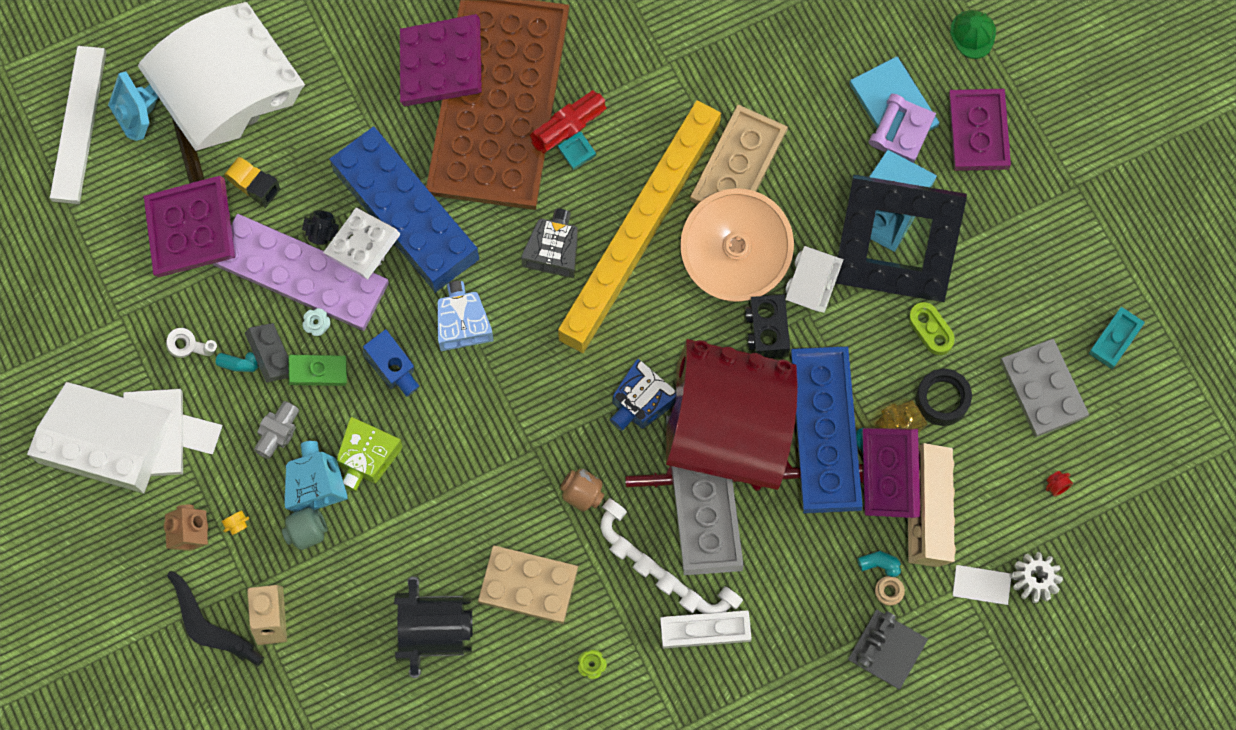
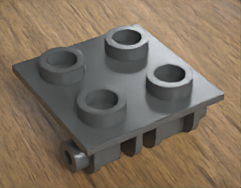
(888, 649)

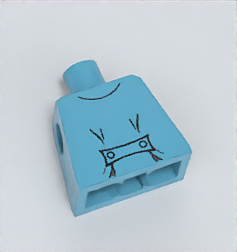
(313, 480)

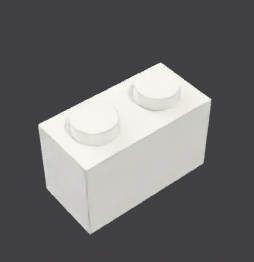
(813, 279)

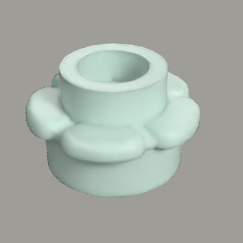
(316, 329)

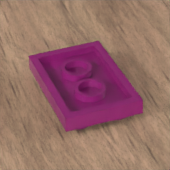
(979, 129)
(891, 472)

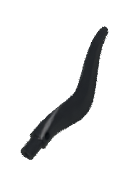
(206, 633)

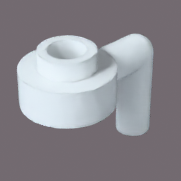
(191, 344)

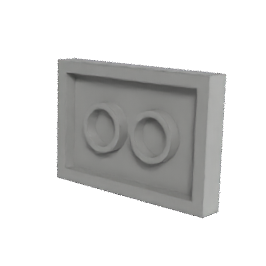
(1044, 388)

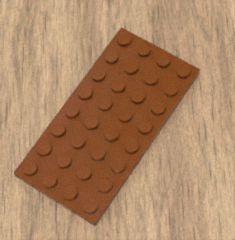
(485, 137)

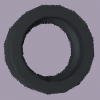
(956, 380)

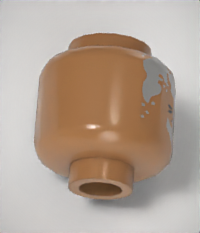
(582, 490)

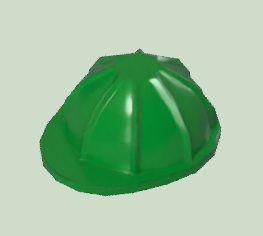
(973, 34)

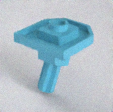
(132, 106)

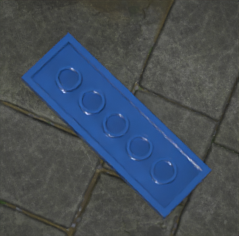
(826, 431)

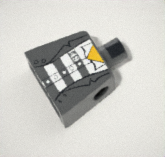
(553, 246)

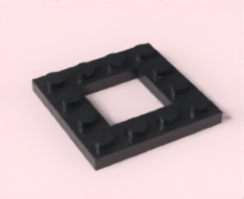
(874, 194)

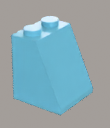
(888, 226)

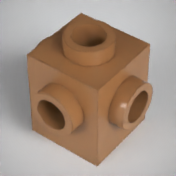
(186, 528)

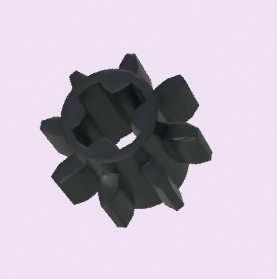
(320, 227)

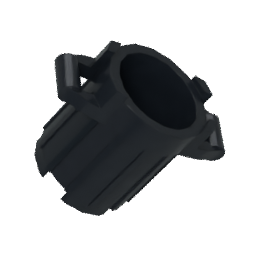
(431, 626)

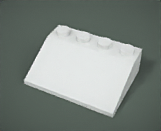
(101, 437)

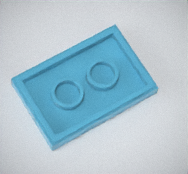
(876, 86)

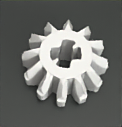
(1045, 572)

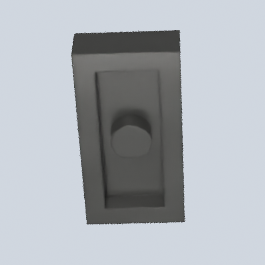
(268, 352)

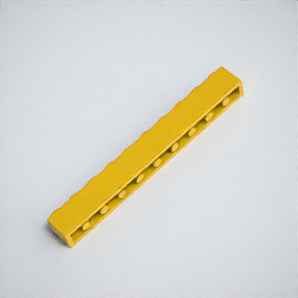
(639, 227)

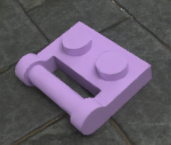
(911, 131)

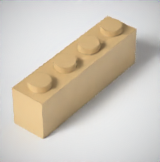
(933, 532)

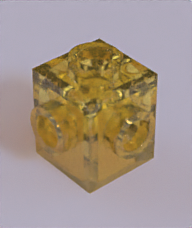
(897, 416)

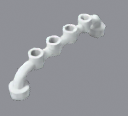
(666, 581)

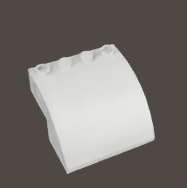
(220, 75)

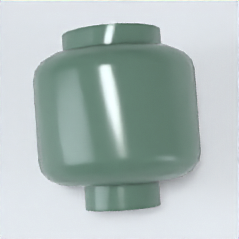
(304, 528)

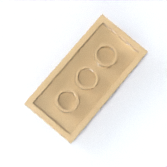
(741, 154)

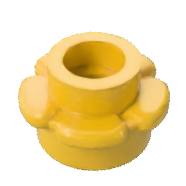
(235, 523)

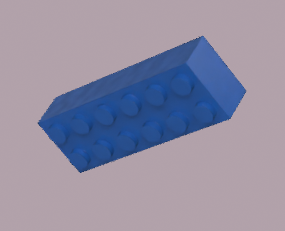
(398, 198)

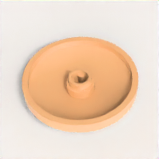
(737, 245)

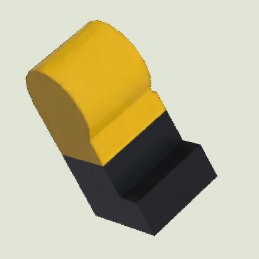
(253, 181)

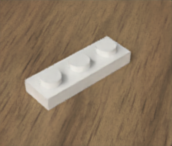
(705, 629)

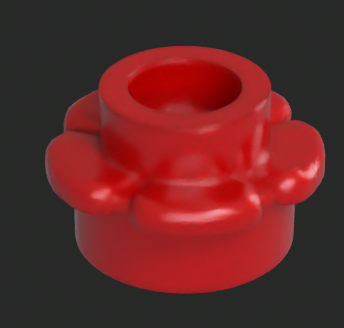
(1058, 483)

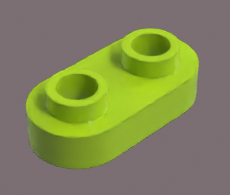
(932, 329)

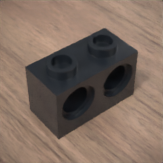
(774, 326)

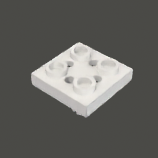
(365, 246)

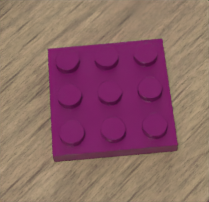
(440, 60)
(189, 226)

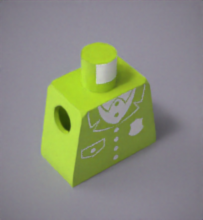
(366, 453)

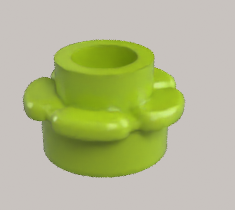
(591, 656)

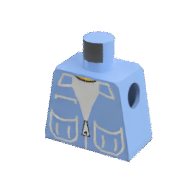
(462, 319)

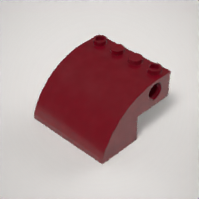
(732, 414)

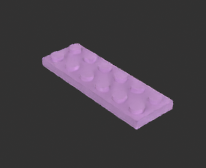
(302, 273)

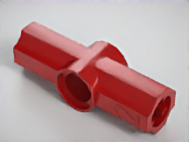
(568, 121)

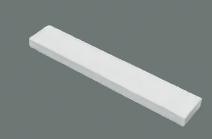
(78, 125)

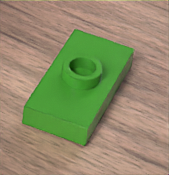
(317, 370)

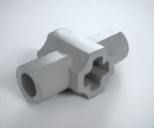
(276, 430)

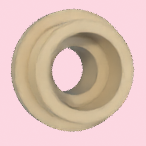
(894, 583)

